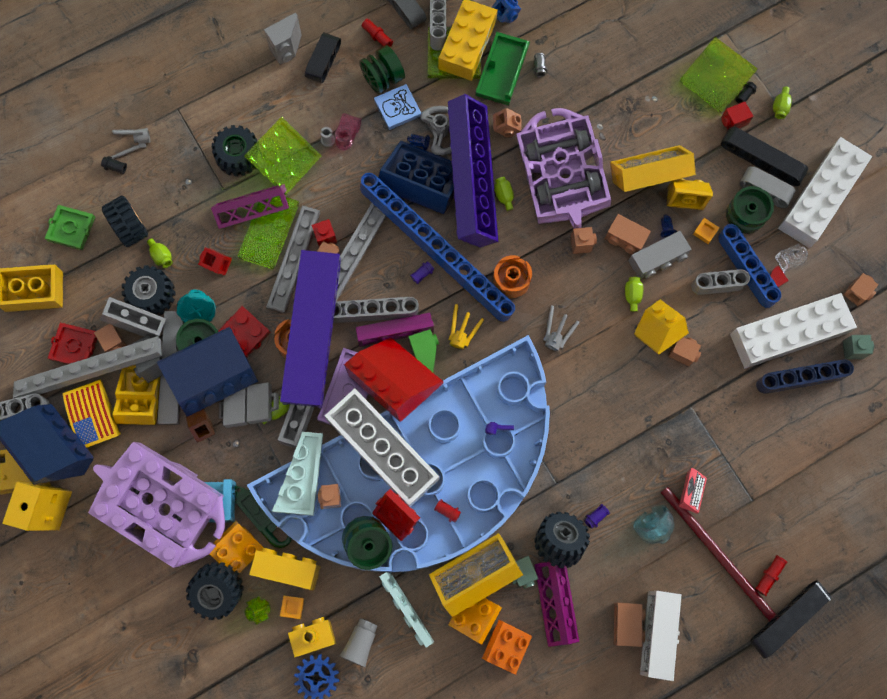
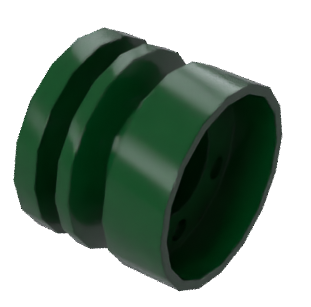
(382, 69)

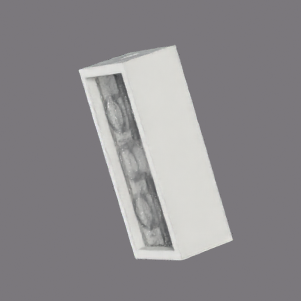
(661, 635)

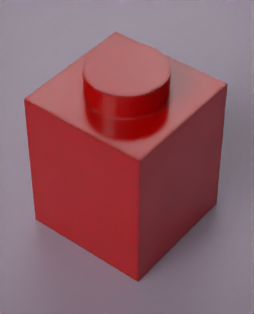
(737, 116)
(324, 232)

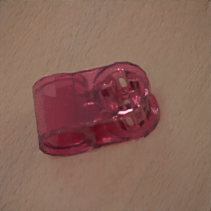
(347, 131)

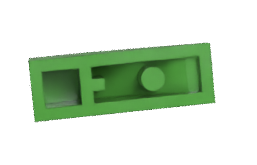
(424, 348)

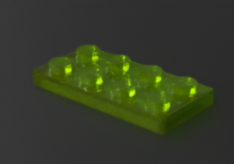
(268, 234)

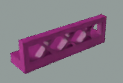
(252, 198)
(394, 329)
(561, 602)

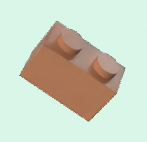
(627, 234)
(628, 624)

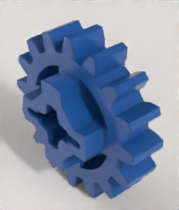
(315, 687)

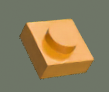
(706, 231)
(292, 607)

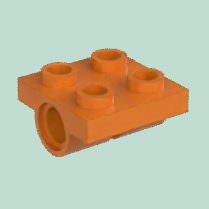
(507, 647)

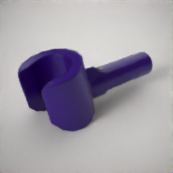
(492, 427)

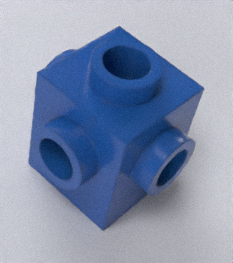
(507, 10)

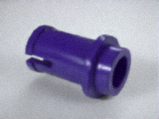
(422, 272)
(596, 516)

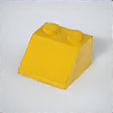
(689, 194)
(661, 327)

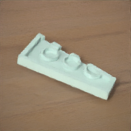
(301, 480)

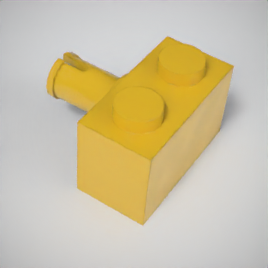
(312, 637)

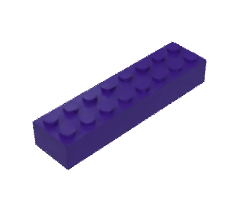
(472, 171)

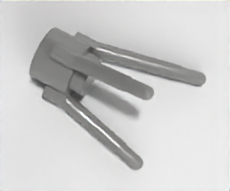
(140, 136)
(554, 340)

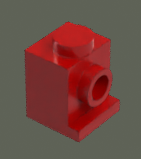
(214, 261)

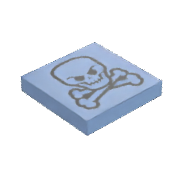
(397, 106)

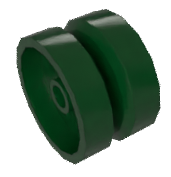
(750, 209)
(193, 331)
(366, 543)

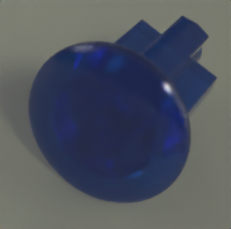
(420, 141)
(667, 226)

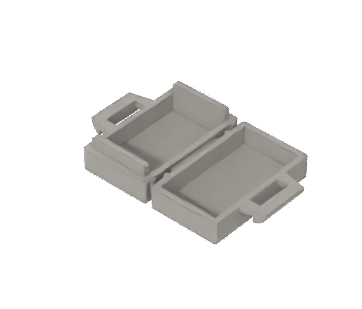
(249, 406)

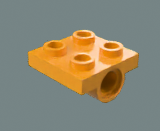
(236, 547)
(476, 620)

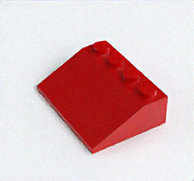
(392, 377)

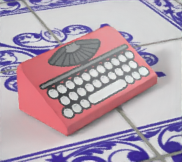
(693, 491)

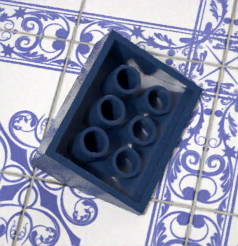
(419, 177)
(207, 371)
(44, 445)

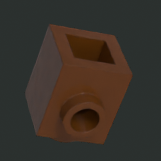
(200, 425)

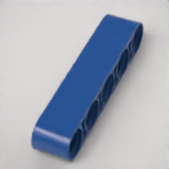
(748, 256)

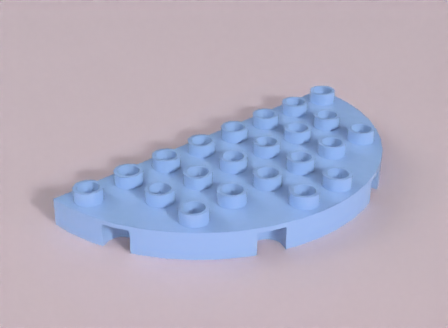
(475, 470)

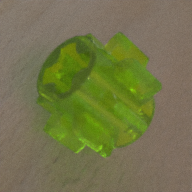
(257, 610)

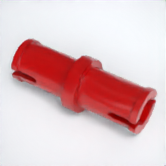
(376, 33)
(771, 575)

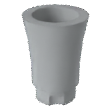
(359, 643)

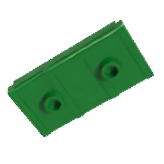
(502, 68)

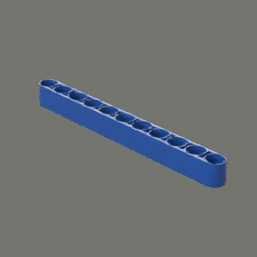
(438, 255)

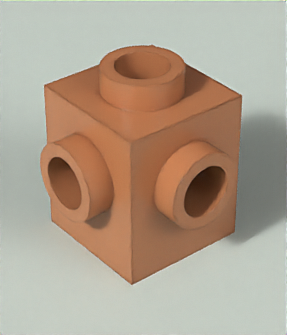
(507, 122)

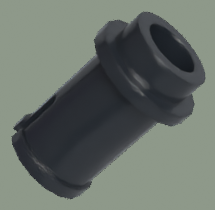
(747, 91)
(114, 165)

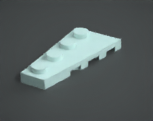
(401, 602)

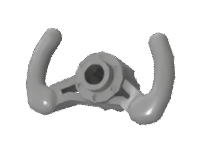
(439, 127)

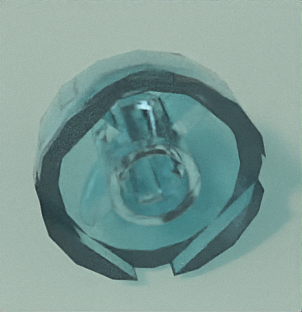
(655, 526)

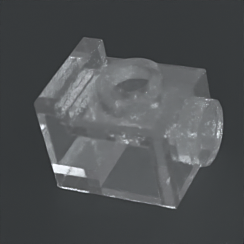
(791, 257)

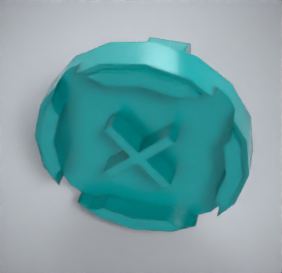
(196, 306)

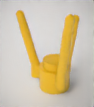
(459, 338)

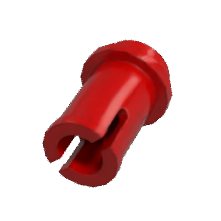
(447, 510)

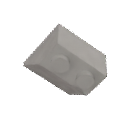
(284, 38)

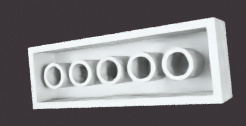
(825, 192)
(793, 330)
(382, 447)

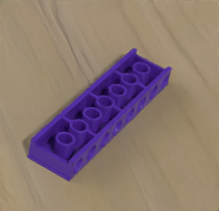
(311, 329)

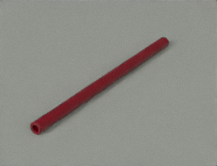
(719, 554)

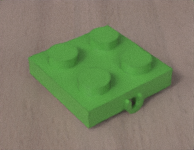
(69, 227)

